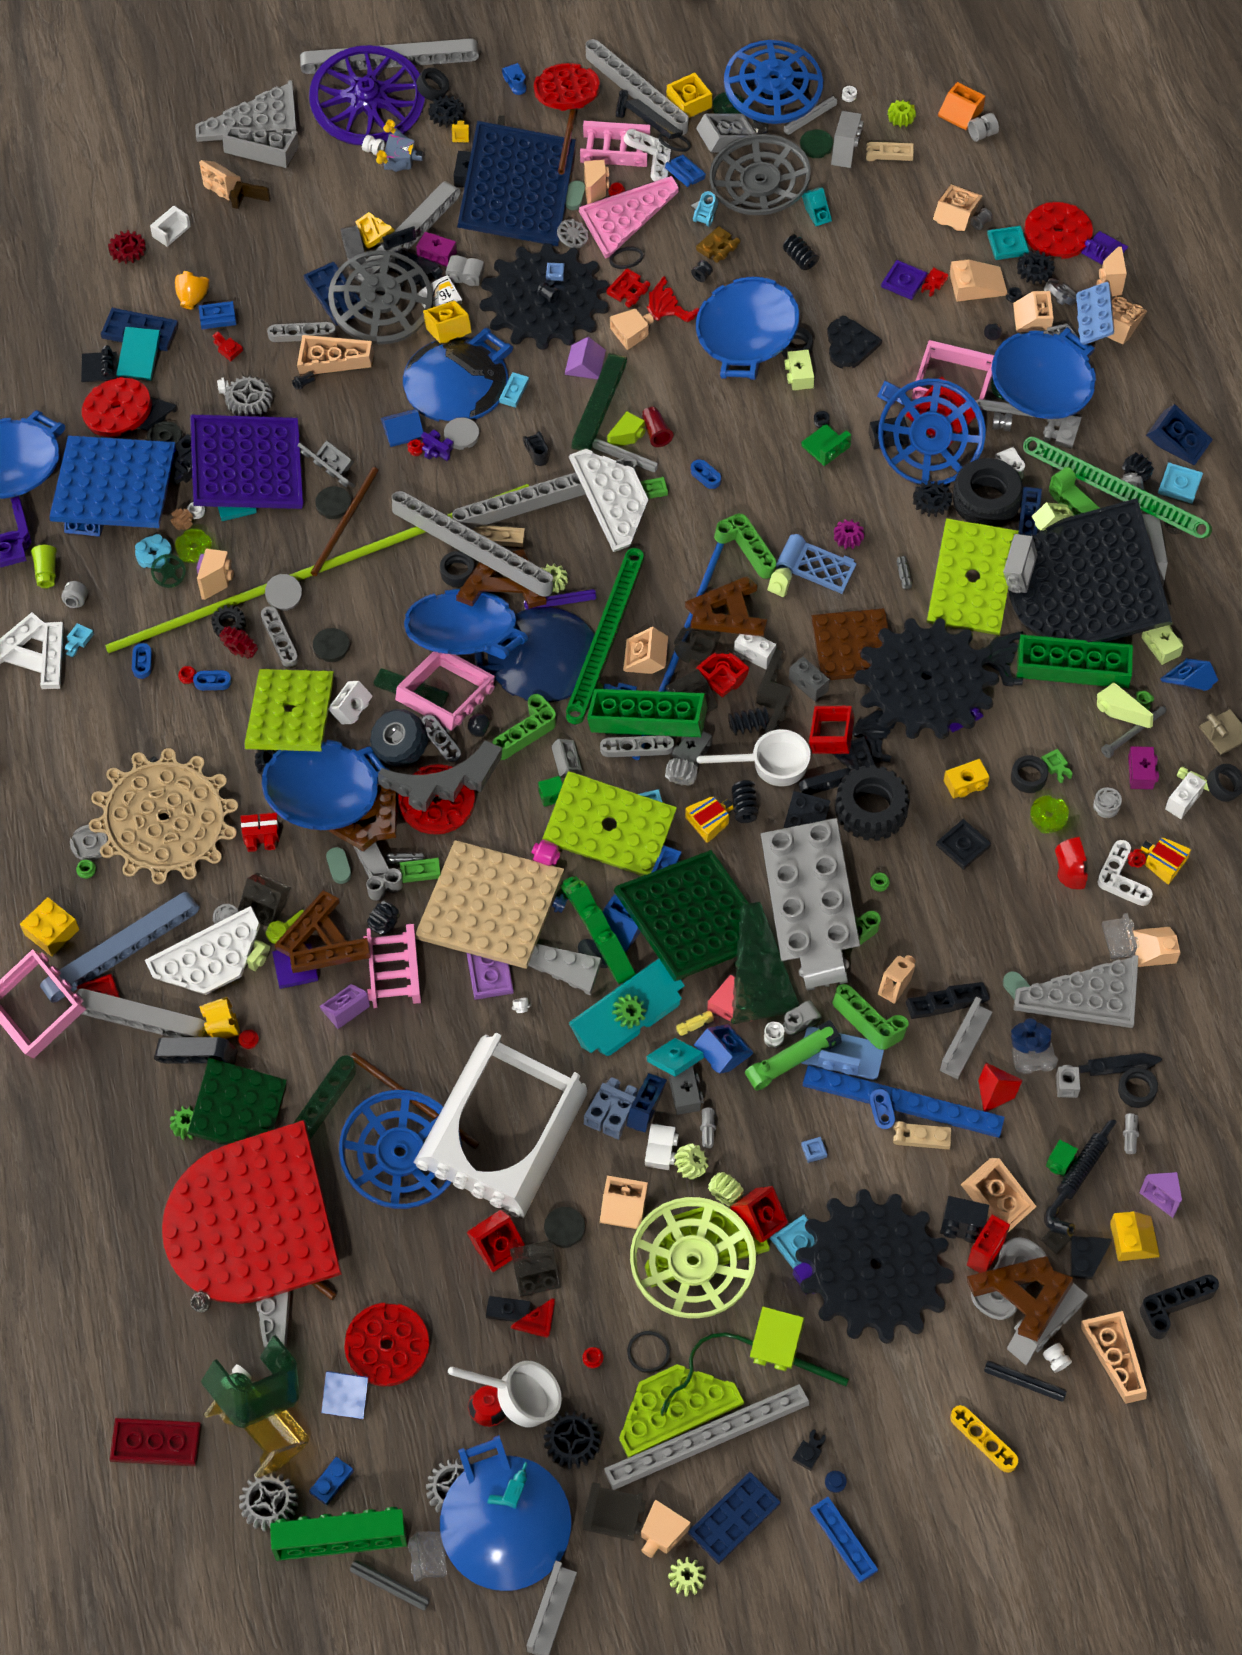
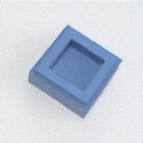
(555, 271)
(814, 1149)

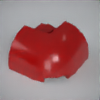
(723, 672)
(1071, 863)

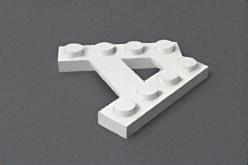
(47, 663)

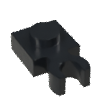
(808, 1453)

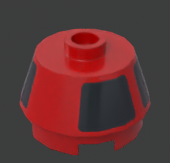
(485, 1406)

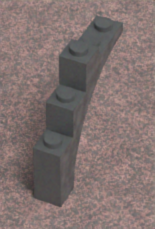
(446, 784)

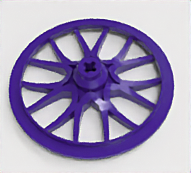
(367, 98)

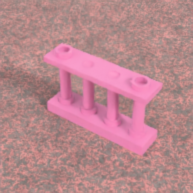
(610, 131)
(410, 972)

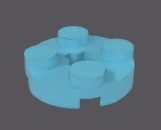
(149, 544)

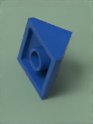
(402, 427)

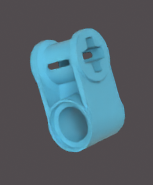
(705, 210)

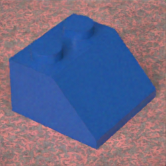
(723, 1048)

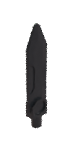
(1119, 1064)

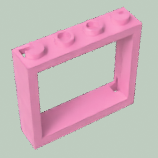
(954, 355)
(457, 665)
(12, 978)

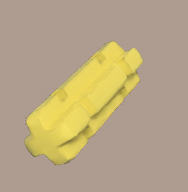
(695, 1023)

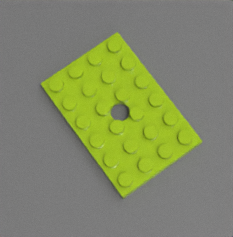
(964, 603)
(297, 730)
(579, 829)

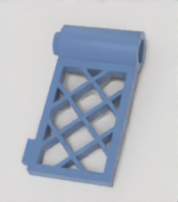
(795, 551)

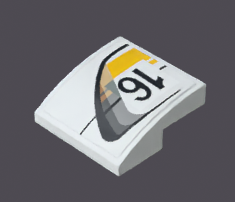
(442, 292)

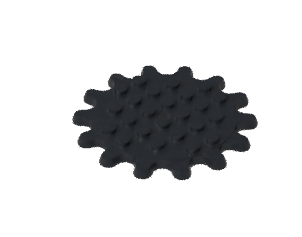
(531, 315)
(920, 703)
(870, 1295)

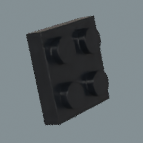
(963, 844)

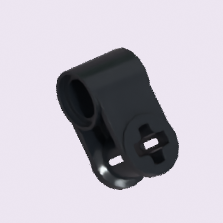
(537, 448)

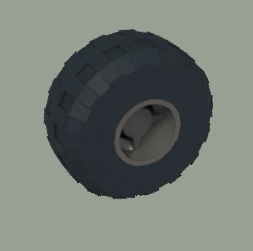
(399, 738)

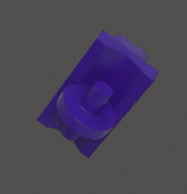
(434, 447)

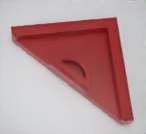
(101, 985)
(538, 1321)

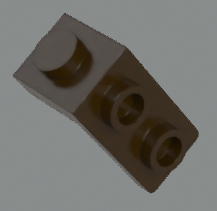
(247, 190)

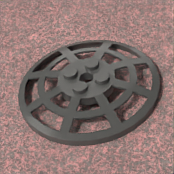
(759, 169)
(376, 303)

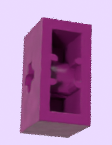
(436, 248)
(1142, 767)

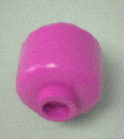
(546, 853)

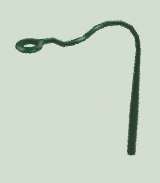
(797, 1362)

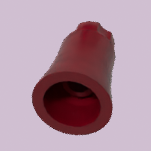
(656, 427)

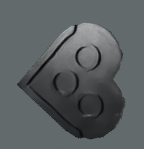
(850, 342)

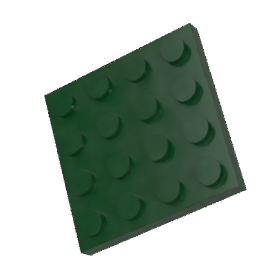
(235, 1103)

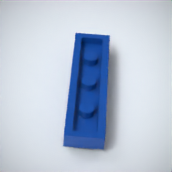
(843, 1540)

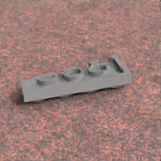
(569, 966)
(274, 1317)

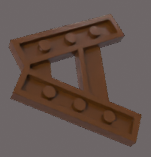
(483, 580)
(738, 618)
(384, 828)
(337, 949)
(1007, 1282)

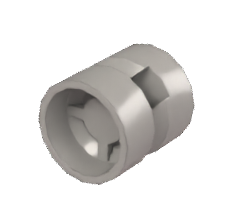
(983, 127)

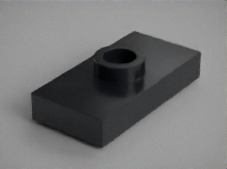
(507, 1309)

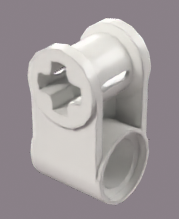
(1012, 458)

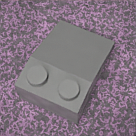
(723, 129)

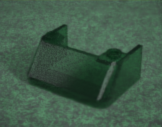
(253, 1402)

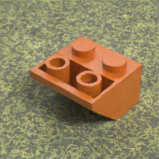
(962, 105)

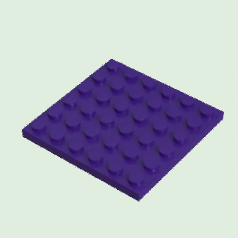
(245, 461)

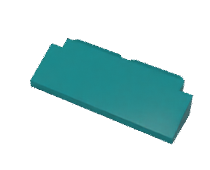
(596, 1025)

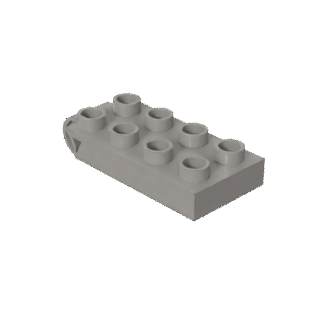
(811, 899)

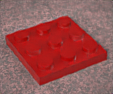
(954, 398)

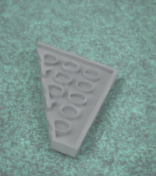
(268, 111)
(1096, 995)

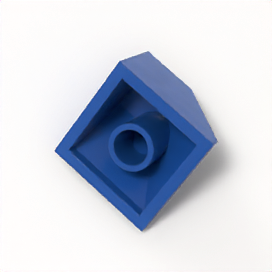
(1192, 674)

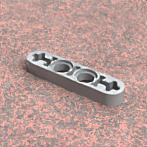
(301, 329)
(278, 637)
(636, 742)

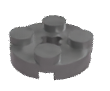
(1063, 293)

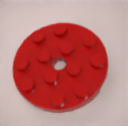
(581, 83)
(1065, 244)
(109, 422)
(444, 815)
(383, 1323)

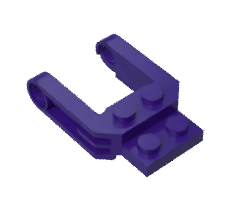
(15, 543)

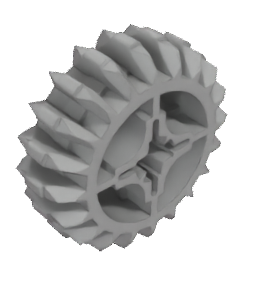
(248, 396)
(435, 1486)
(275, 1496)

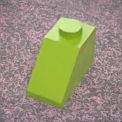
(627, 430)

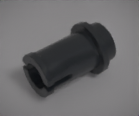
(299, 382)

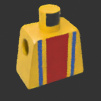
(709, 817)
(1165, 858)

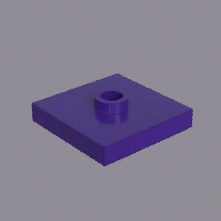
(904, 279)
(286, 977)

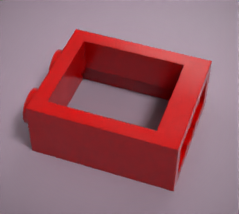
(831, 744)
(988, 1245)

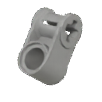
(801, 1018)

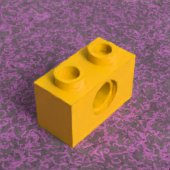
(972, 771)

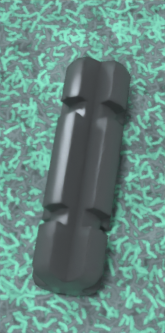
(904, 572)
(391, 859)

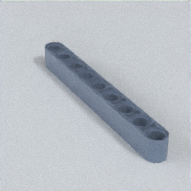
(123, 944)

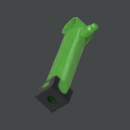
(764, 1072)

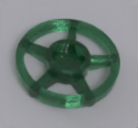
(168, 571)

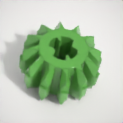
(631, 1004)
(181, 1117)

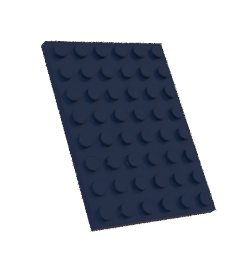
(515, 184)

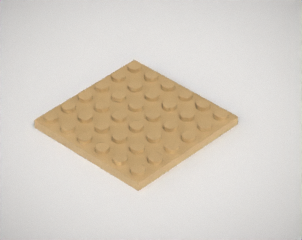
(490, 904)

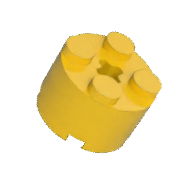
(220, 1019)

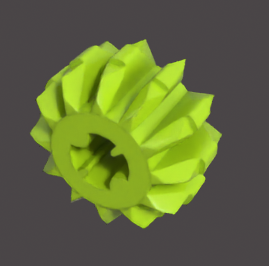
(901, 113)

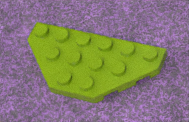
(723, 1257)
(689, 1408)

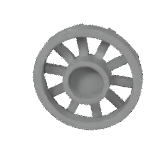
(572, 233)

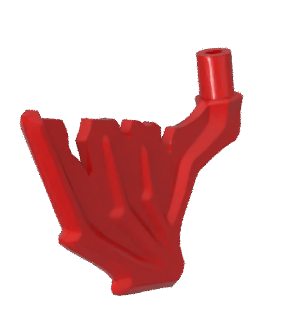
(663, 304)

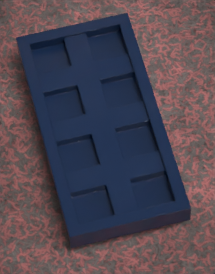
(319, 283)
(119, 319)
(734, 1518)

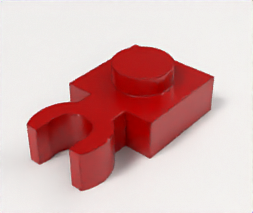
(934, 280)

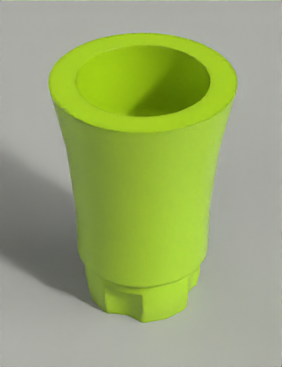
(44, 564)

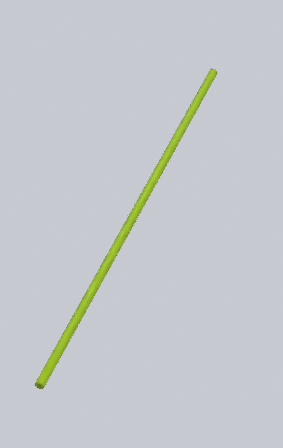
(260, 590)

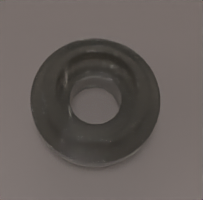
(200, 1301)

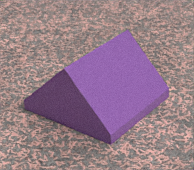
(585, 359)
(345, 1005)
(1163, 1191)

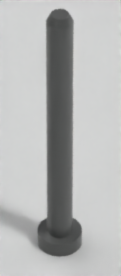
(1108, 750)

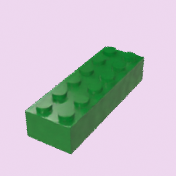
(1074, 661)
(647, 712)
(338, 1534)

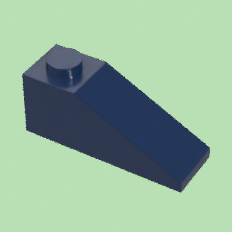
(1029, 506)
(645, 1103)

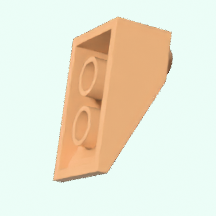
(956, 207)
(976, 280)
(1000, 1190)

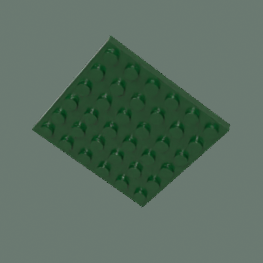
(686, 913)

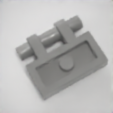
(1067, 432)

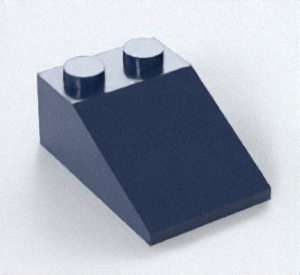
(1179, 435)

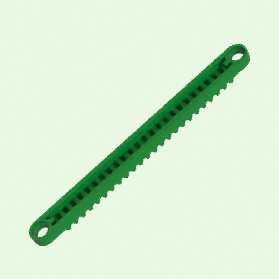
(1117, 487)
(604, 636)

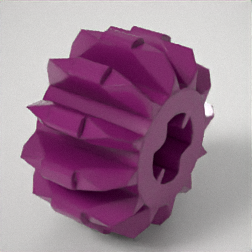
(848, 534)

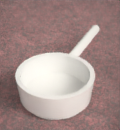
(778, 756)
(526, 1393)

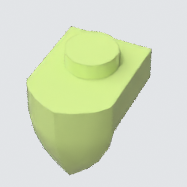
(780, 581)
(258, 955)

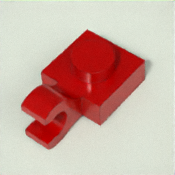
(228, 348)

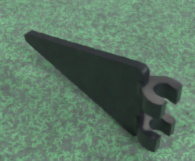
(428, 267)

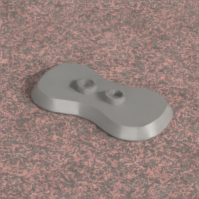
(1012, 1252)

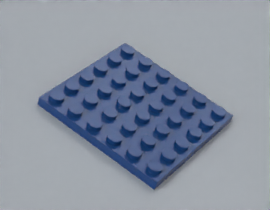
(113, 482)

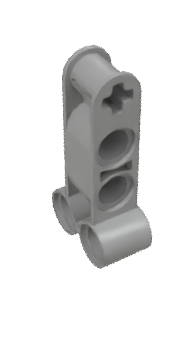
(379, 873)

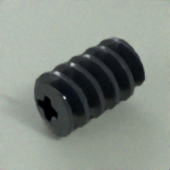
(800, 252)
(745, 721)
(745, 801)

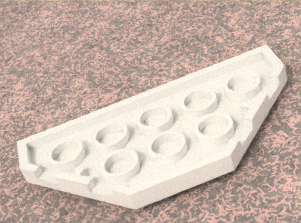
(613, 494)
(210, 956)

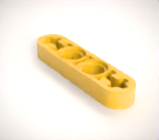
(986, 1436)

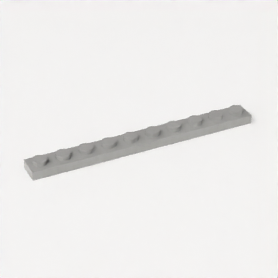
(706, 1437)

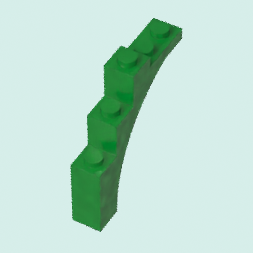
(599, 929)

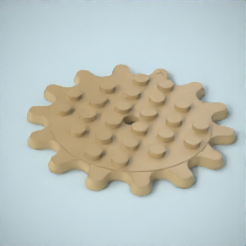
(158, 788)

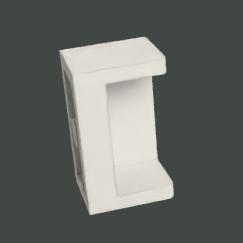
(170, 226)

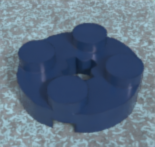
(1038, 1034)

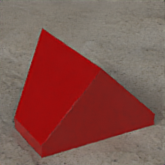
(997, 1087)

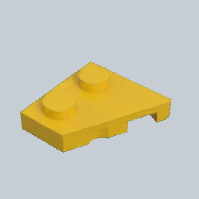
(372, 229)

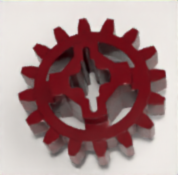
(127, 247)
(238, 642)

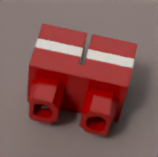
(260, 832)

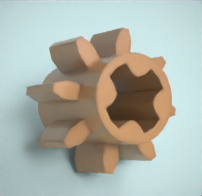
(182, 519)

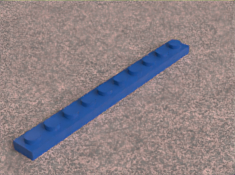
(905, 1101)

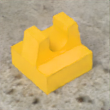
(460, 132)

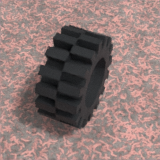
(227, 613)

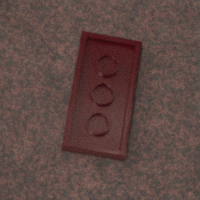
(155, 1442)

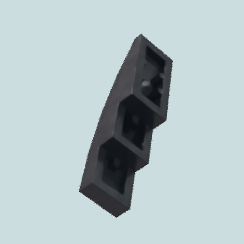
(946, 1001)

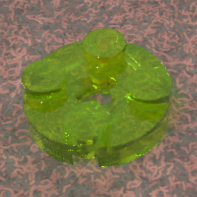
(189, 537)
(1049, 824)

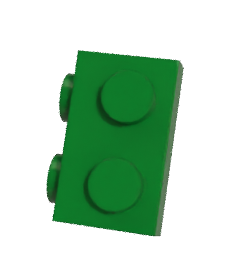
(826, 444)

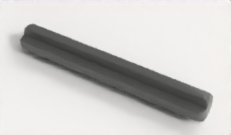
(389, 1585)

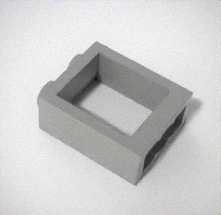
(1020, 563)

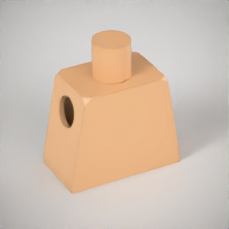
(630, 327)
(900, 972)
(662, 1529)

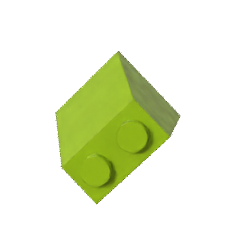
(777, 1339)

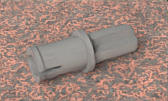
(708, 1127)
(1131, 1133)

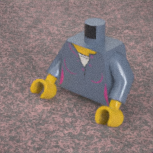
(399, 150)

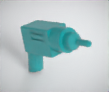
(513, 1490)

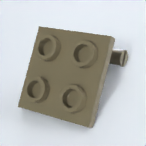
(1223, 731)

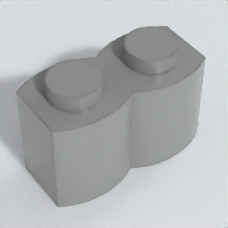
(465, 270)

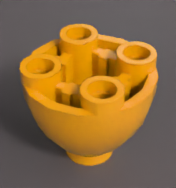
(190, 289)

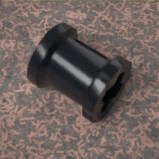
(548, 292)

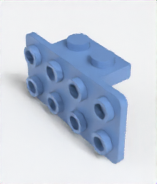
(1095, 313)
(852, 1057)

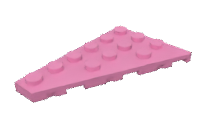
(621, 215)

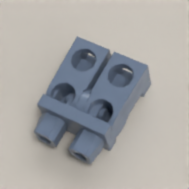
(610, 1108)

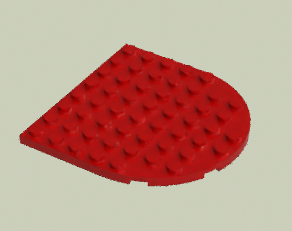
(251, 1219)

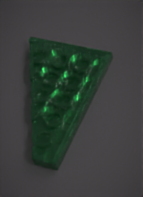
(761, 979)

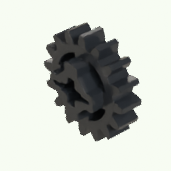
(446, 111)
(1035, 267)
(932, 498)

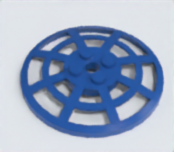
(770, 85)
(934, 421)
(387, 1143)

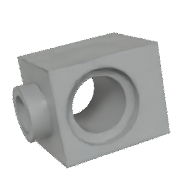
(1064, 1088)

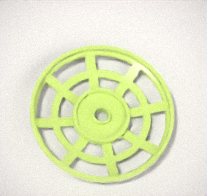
(695, 1246)

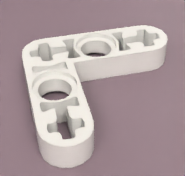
(632, 139)
(1116, 879)

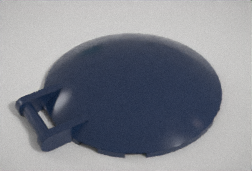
(548, 660)

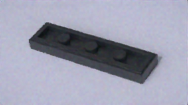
(653, 119)

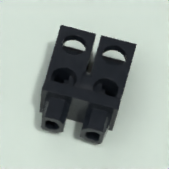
(182, 461)

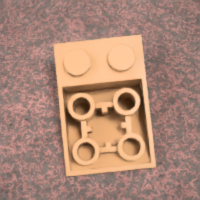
(1125, 318)

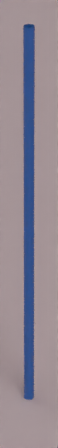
(702, 589)

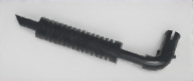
(1075, 1178)

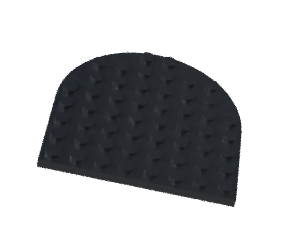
(1094, 578)

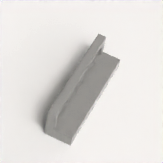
(965, 1039)
(551, 1610)

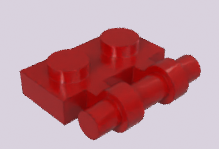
(624, 284)

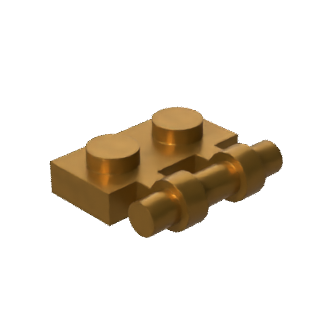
(714, 242)

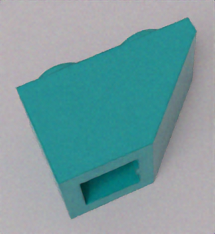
(817, 206)

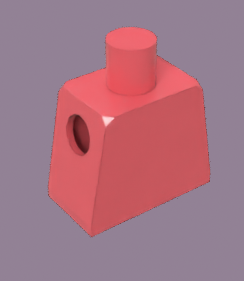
(722, 1000)

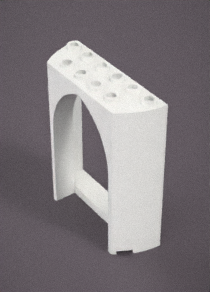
(518, 1184)

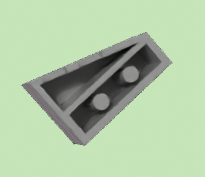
(846, 138)

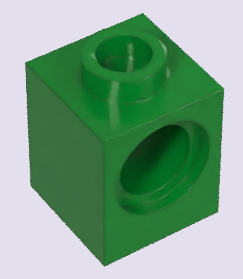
(549, 790)
(1061, 1158)

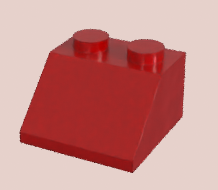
(761, 1212)
(494, 1239)

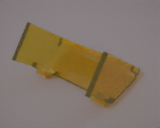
(276, 1435)

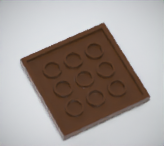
(842, 637)

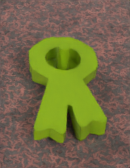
(277, 929)

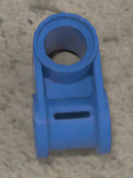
(515, 78)

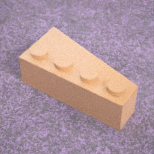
(333, 354)
(1115, 1350)

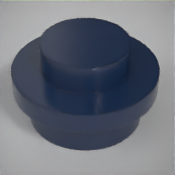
(559, 903)
(835, 1481)

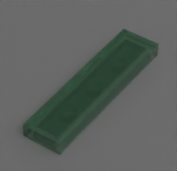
(389, 681)

